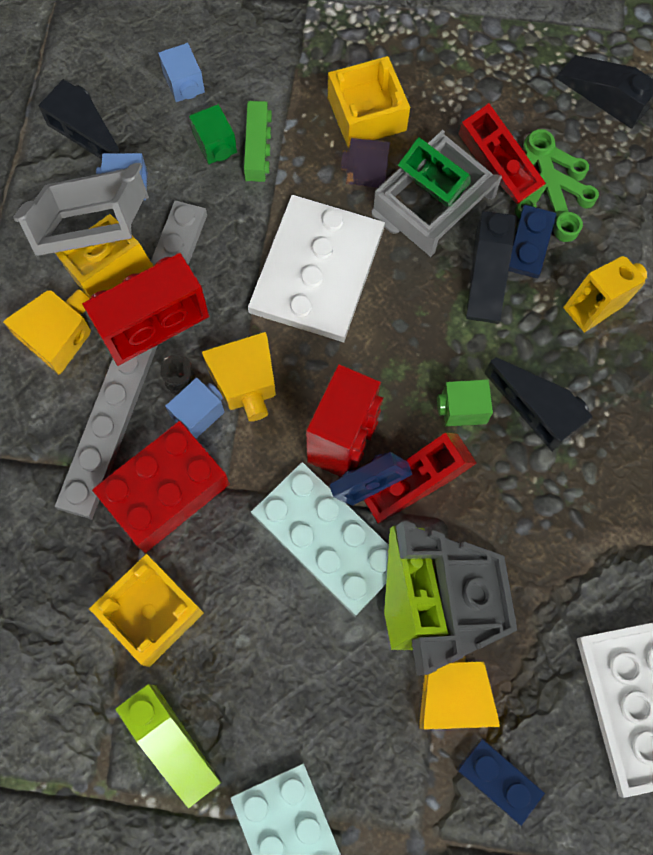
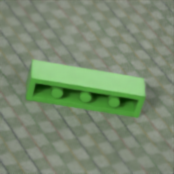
(256, 141)

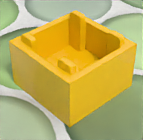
(368, 100)
(104, 264)
(146, 611)

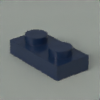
(531, 241)
(370, 479)
(500, 781)

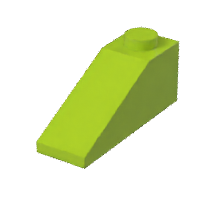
(411, 599)
(168, 744)

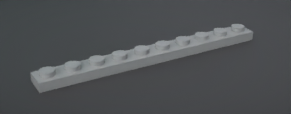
(122, 385)

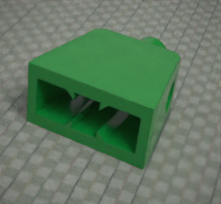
(439, 176)

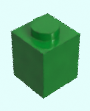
(213, 134)

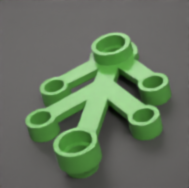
(556, 180)

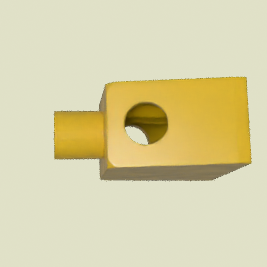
(615, 281)
(52, 327)
(243, 374)
(458, 697)

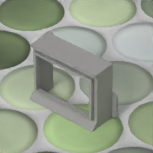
(115, 190)
(400, 218)

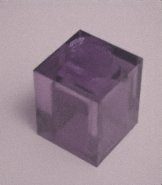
(365, 162)

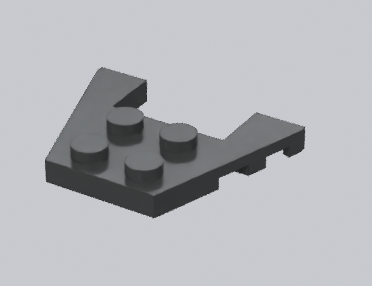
(472, 595)

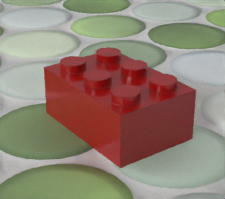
(147, 308)
(344, 421)
(161, 486)

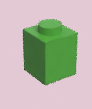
(465, 403)

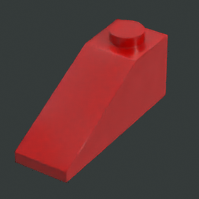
(500, 153)
(430, 469)

